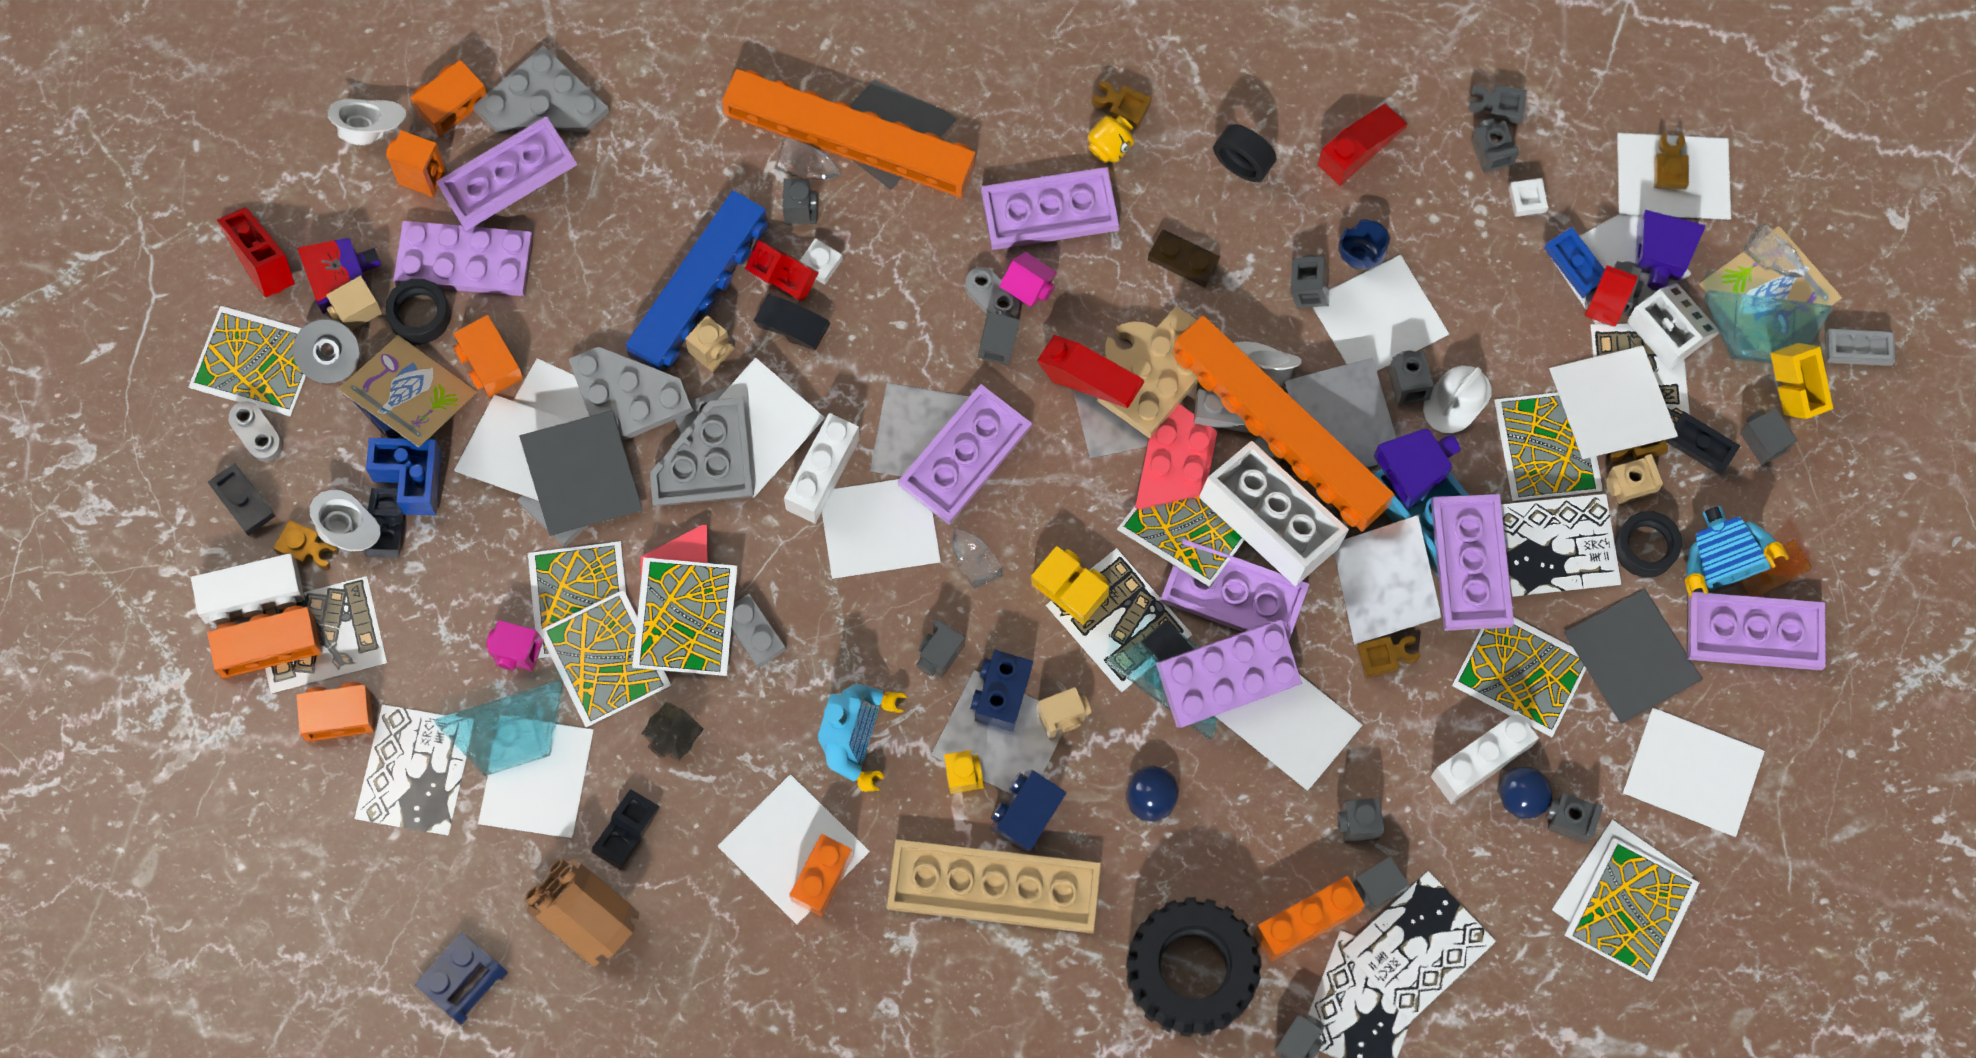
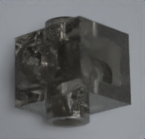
(671, 732)

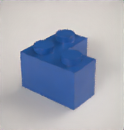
(411, 467)

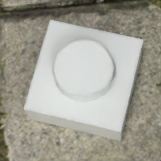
(1528, 197)
(822, 259)

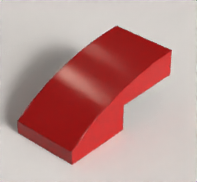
(781, 270)
(1611, 296)

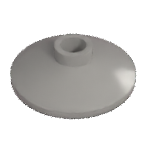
(325, 366)

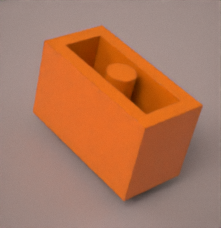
(448, 97)
(415, 163)
(487, 356)
(335, 712)
(821, 875)

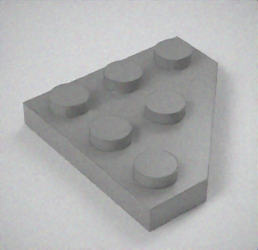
(539, 90)
(633, 391)
(706, 459)

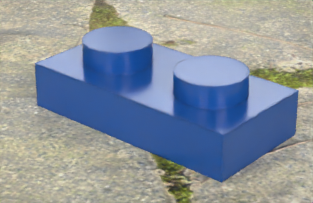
(1575, 261)

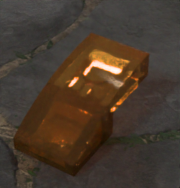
(1783, 572)

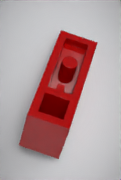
(1360, 143)
(257, 252)
(1088, 372)

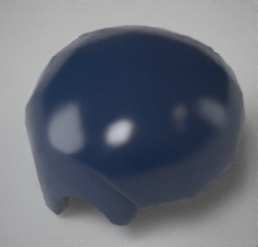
(1364, 244)
(1525, 792)
(1152, 793)

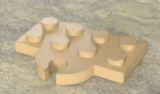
(1153, 361)

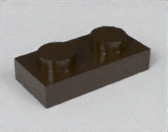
(1183, 258)

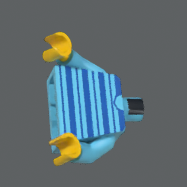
(1729, 552)
(848, 730)

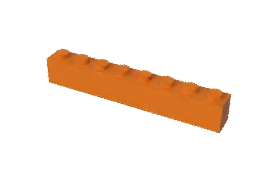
(849, 132)
(1282, 424)

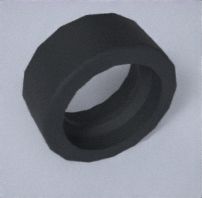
(1244, 153)
(409, 289)
(1665, 527)

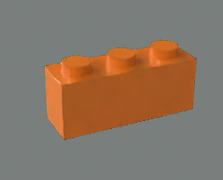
(264, 641)
(1309, 918)

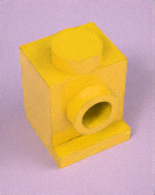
(963, 771)

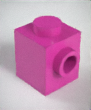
(1028, 279)
(514, 646)

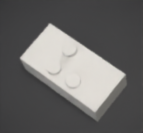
(1273, 513)

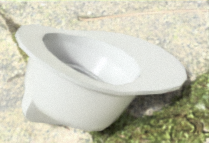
(365, 120)
(1273, 362)
(1457, 399)
(343, 521)

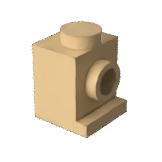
(709, 343)
(1625, 489)
(1063, 711)

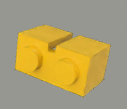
(1804, 380)
(1070, 585)

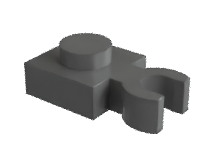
(1504, 103)

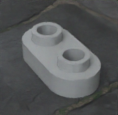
(990, 294)
(255, 429)

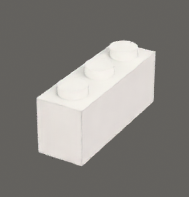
(822, 468)
(247, 589)
(1484, 757)

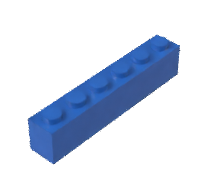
(697, 282)

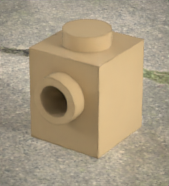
(353, 304)

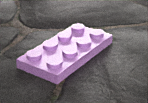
(506, 173)
(1049, 208)
(464, 260)
(964, 454)
(1472, 562)
(1238, 597)
(1756, 631)
(1228, 673)

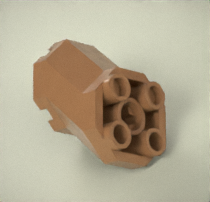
(581, 911)

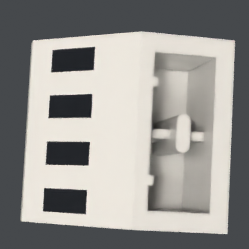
(1672, 324)

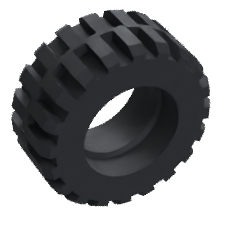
(1219, 928)

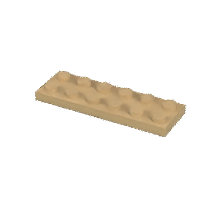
(994, 886)

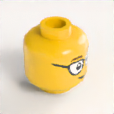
(1110, 139)

